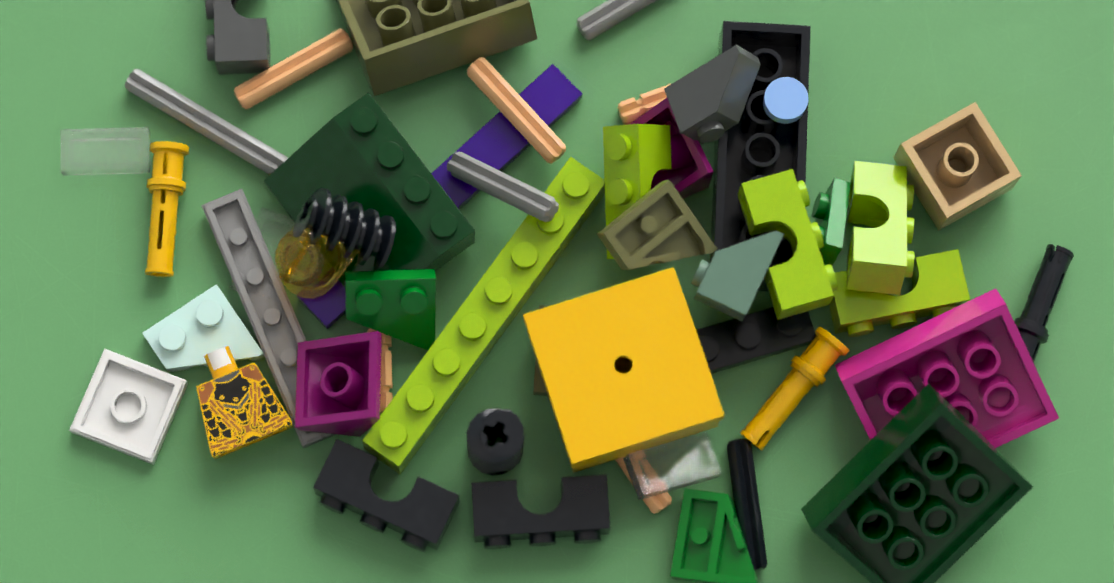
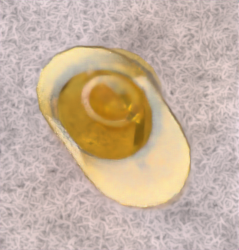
(309, 268)

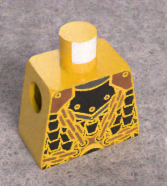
(238, 405)

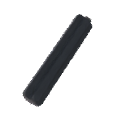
(747, 499)

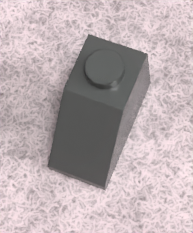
(713, 95)

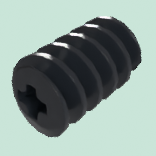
(347, 225)
(487, 427)

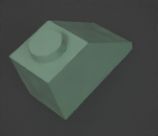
(735, 274)

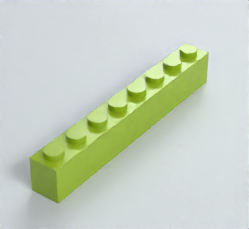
(482, 319)

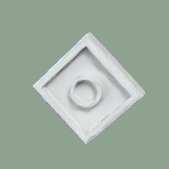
(128, 406)

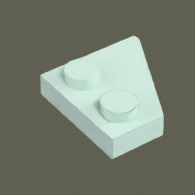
(199, 329)

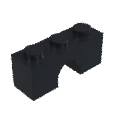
(419, 516)
(502, 518)

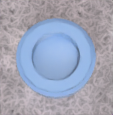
(785, 100)

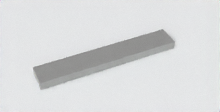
(271, 318)

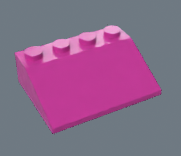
(968, 358)

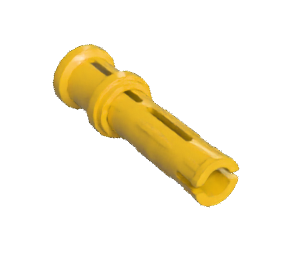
(166, 188)
(806, 372)

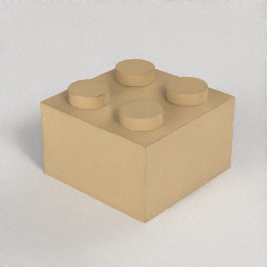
(957, 166)

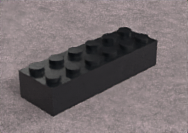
(758, 143)

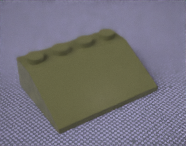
(422, 38)

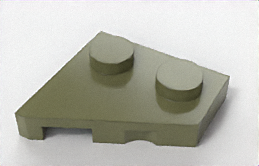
(656, 231)

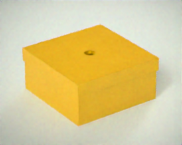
(624, 369)

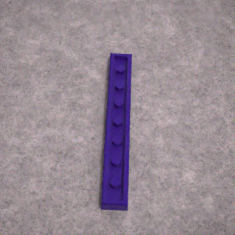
(494, 145)

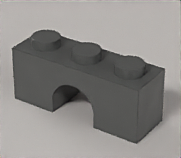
(238, 42)

